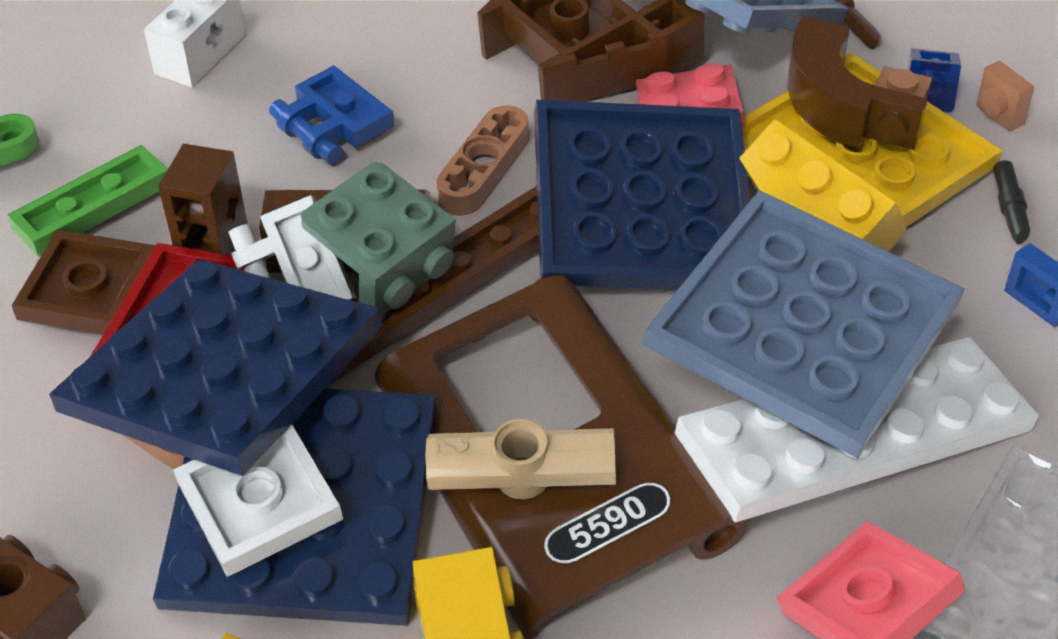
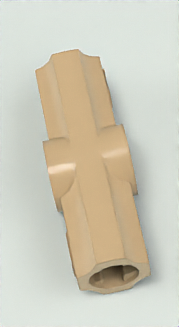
(489, 459)

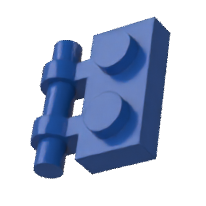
(341, 104)

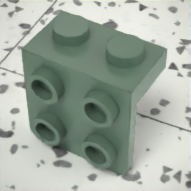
(384, 234)

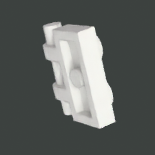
(300, 255)

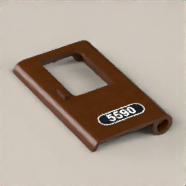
(584, 536)

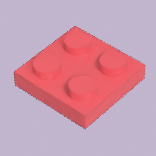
(703, 87)
(871, 589)

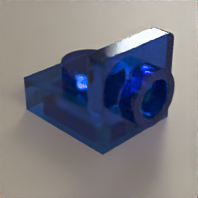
(945, 73)

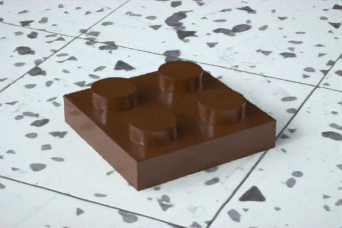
(80, 281)

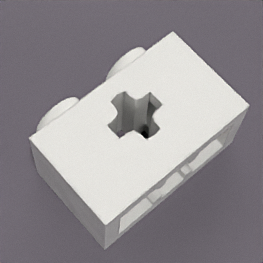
(193, 38)

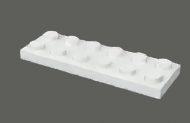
(767, 464)

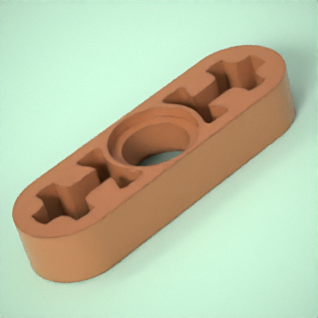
(482, 177)

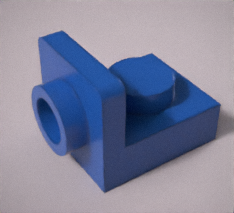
(1035, 282)

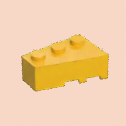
(815, 183)
(463, 596)

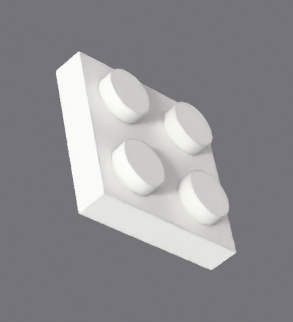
(265, 509)

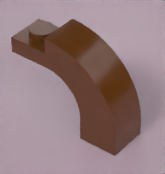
(838, 101)

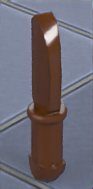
(860, 24)

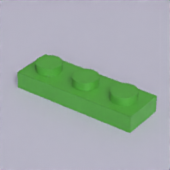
(89, 198)

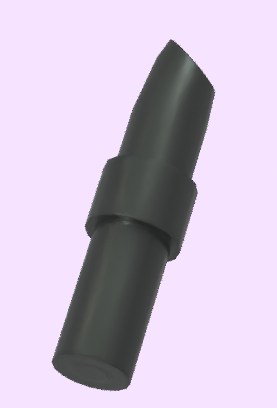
(1012, 201)

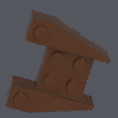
(594, 44)

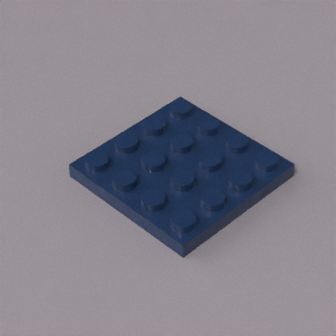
(634, 189)
(218, 364)
(352, 571)

